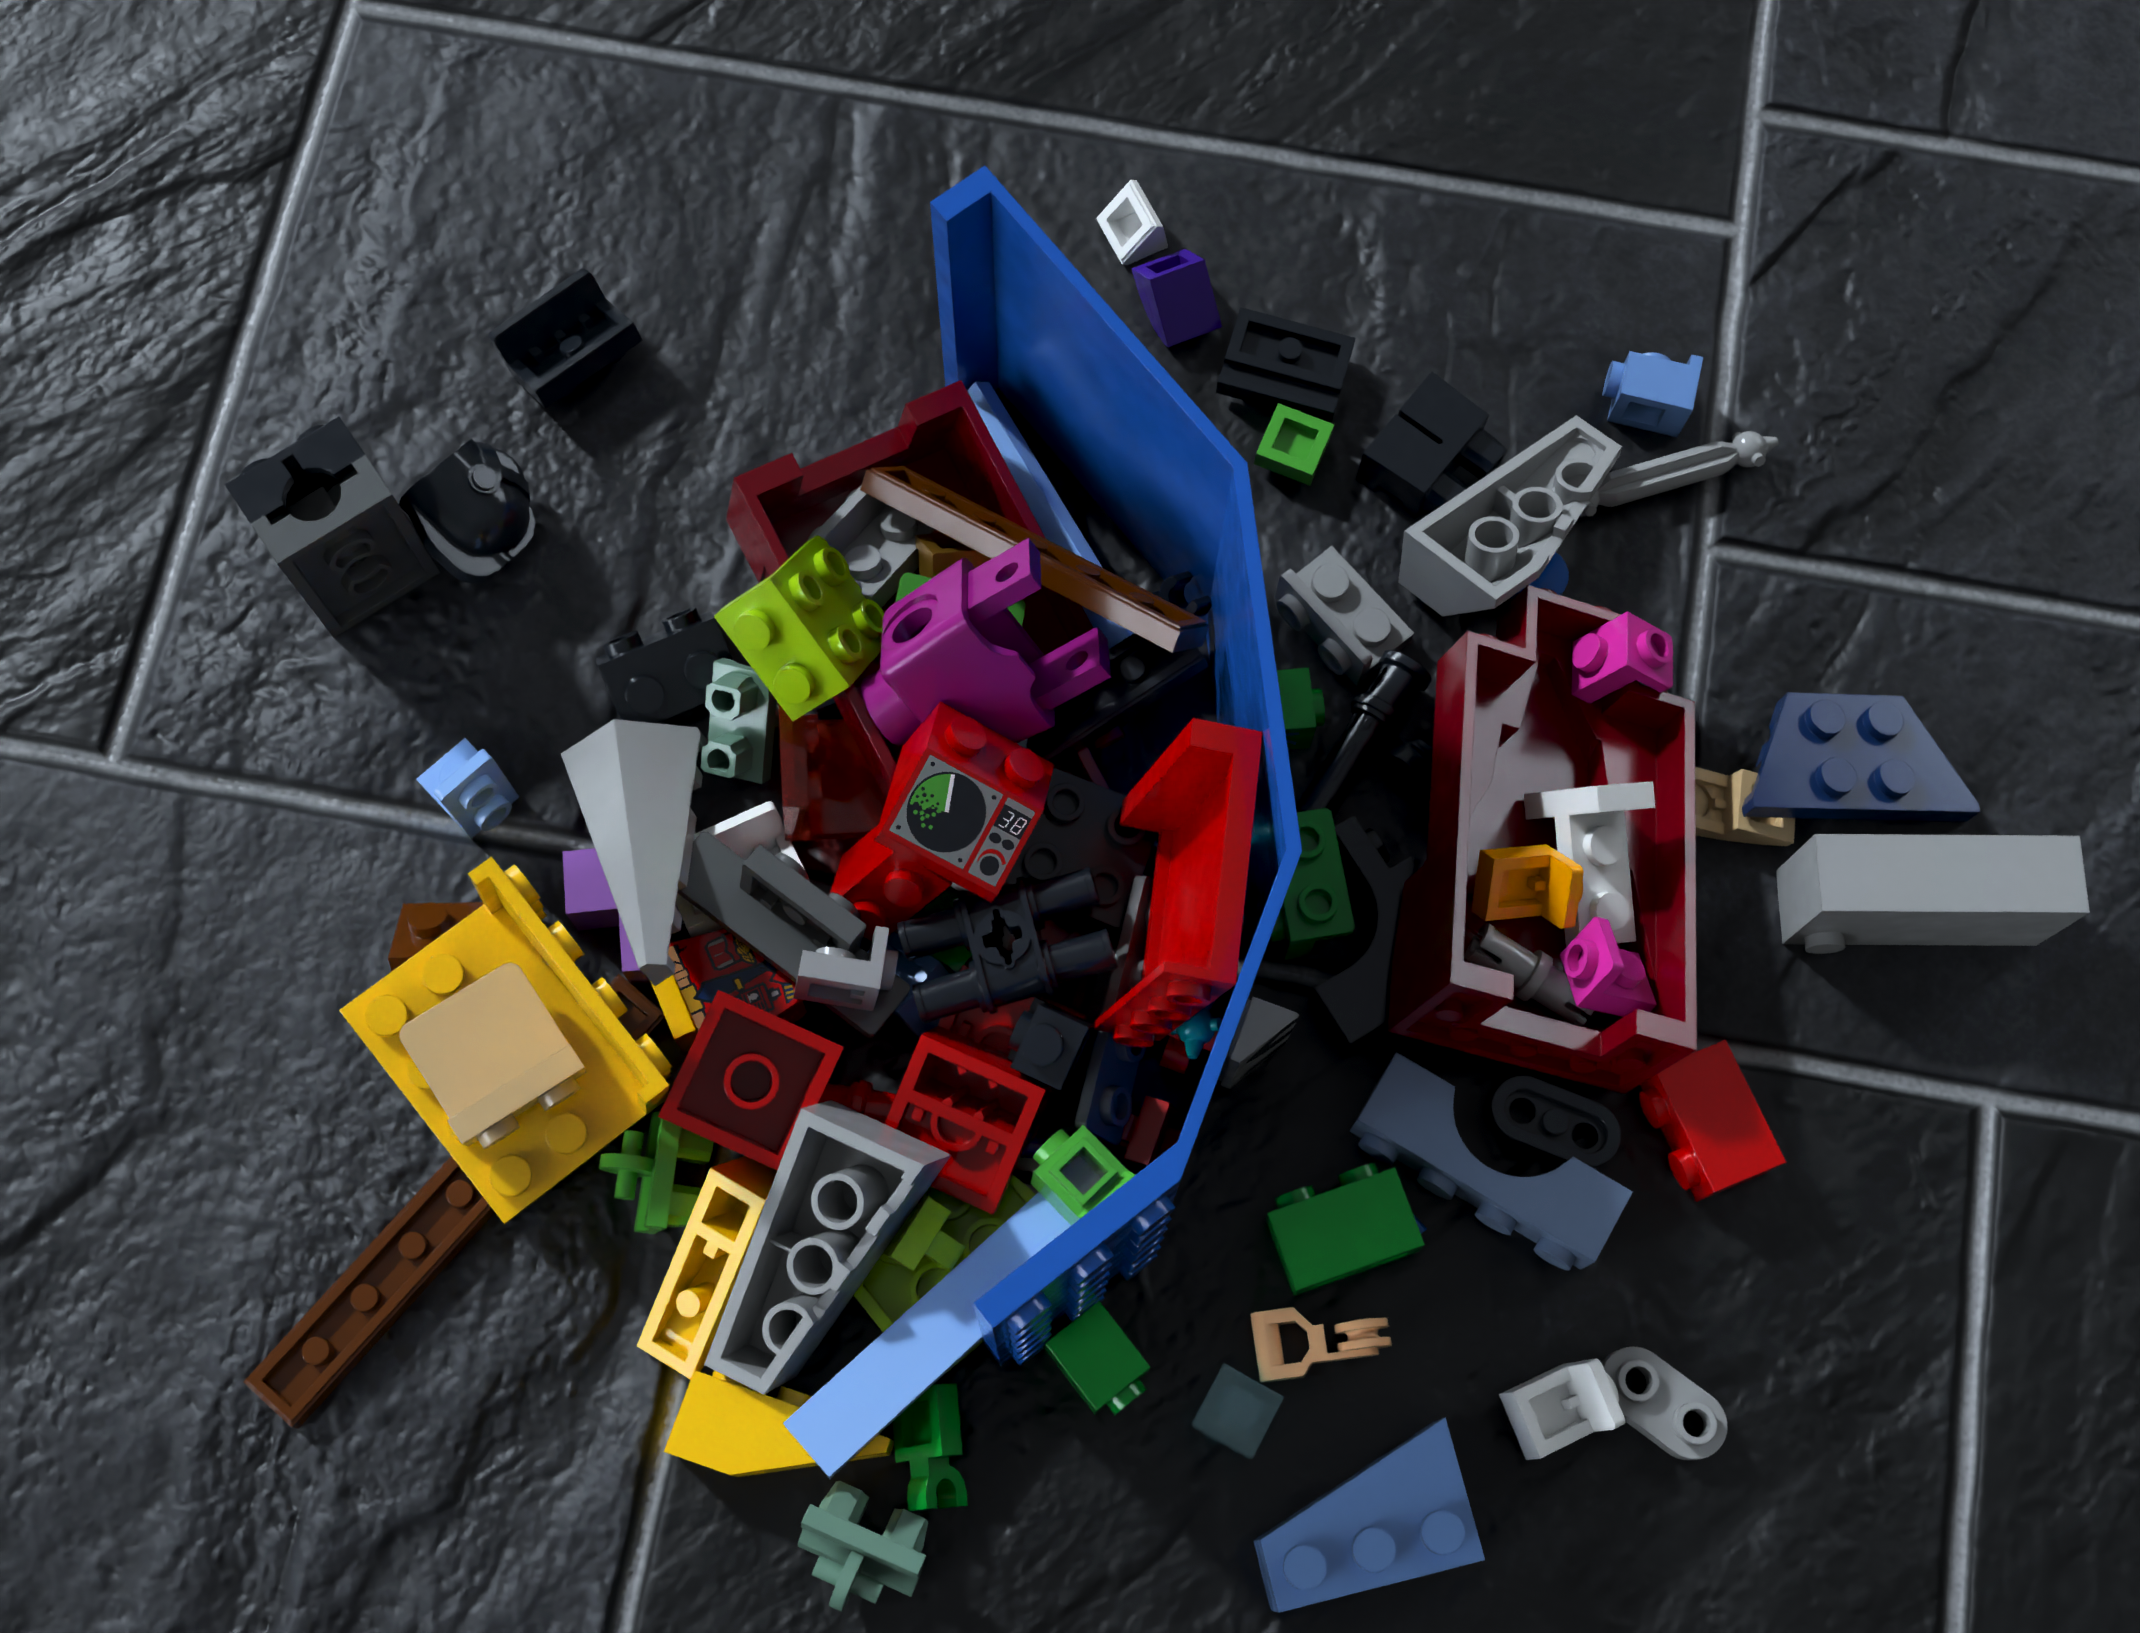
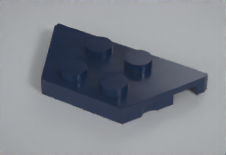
(1854, 762)

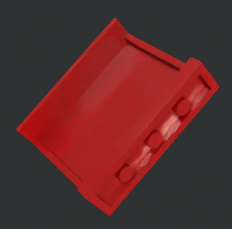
(1203, 808)

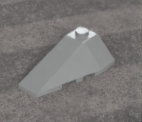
(1506, 524)

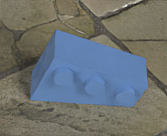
(1376, 1528)

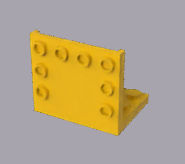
(622, 1074)

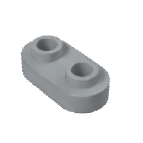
(1663, 1404)

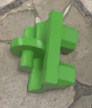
(660, 1201)

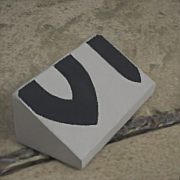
(1259, 1035)

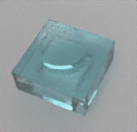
(1237, 1411)

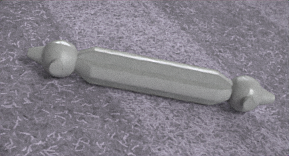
(1680, 469)

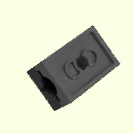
(333, 526)

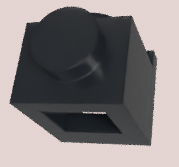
(1049, 1043)

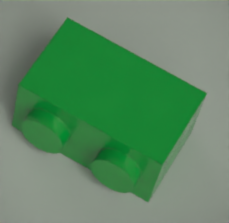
(1343, 1228)

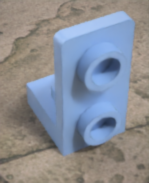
(470, 788)

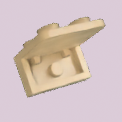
(492, 1055)

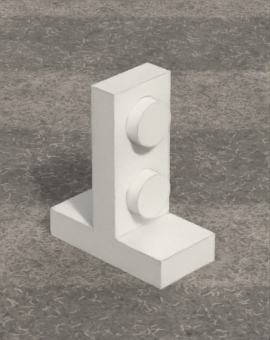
(1594, 835)

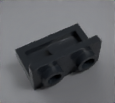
(564, 338)
(663, 671)

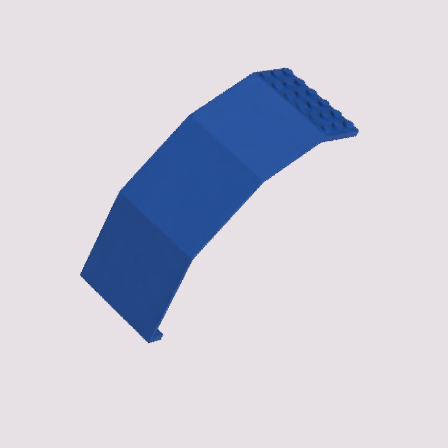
(1185, 501)

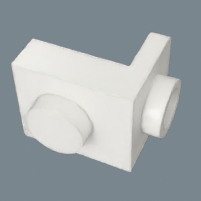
(1562, 1407)

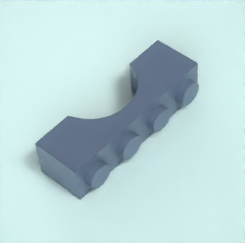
(1561, 1211)

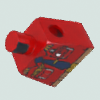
(726, 964)

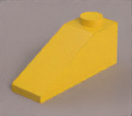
(706, 1265)

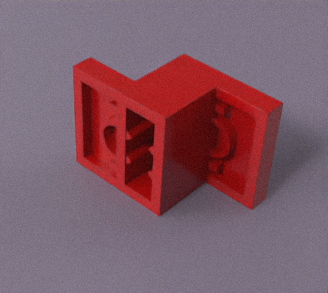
(972, 1101)

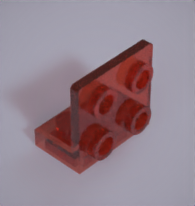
(825, 781)

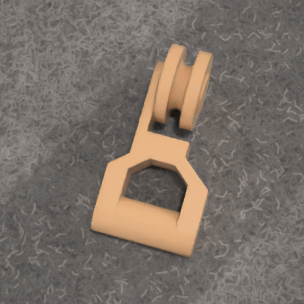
(1361, 1342)

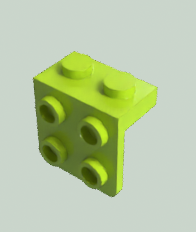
(806, 628)

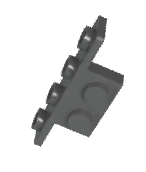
(781, 914)
(1106, 1065)

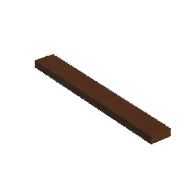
(392, 1273)

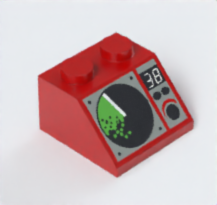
(963, 801)

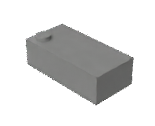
(1930, 890)

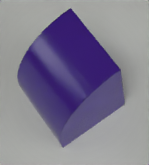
(1177, 296)

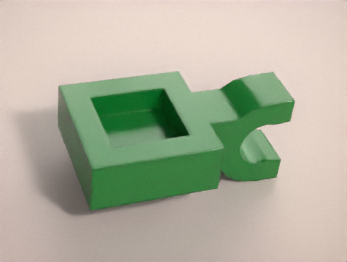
(927, 1438)

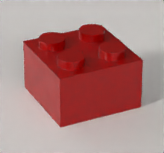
(749, 1079)

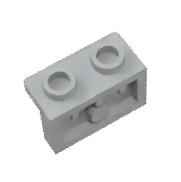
(874, 542)
(1341, 615)

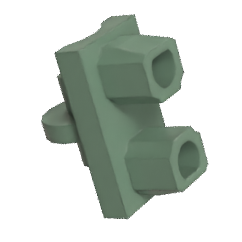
(739, 724)
(858, 1558)

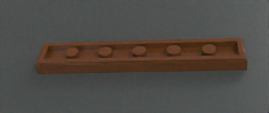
(1060, 569)

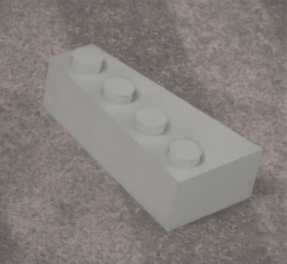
(821, 1231)

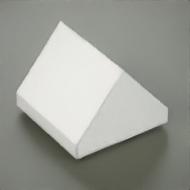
(1132, 225)

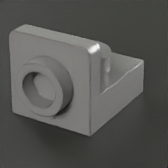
(842, 980)

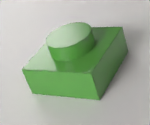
(1294, 444)

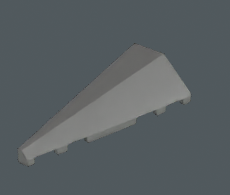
(636, 802)

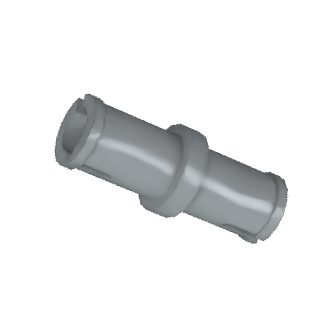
(1532, 972)

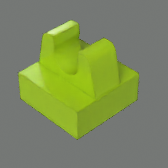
(923, 1237)

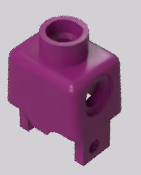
(969, 651)

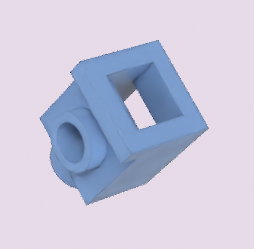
(1652, 391)

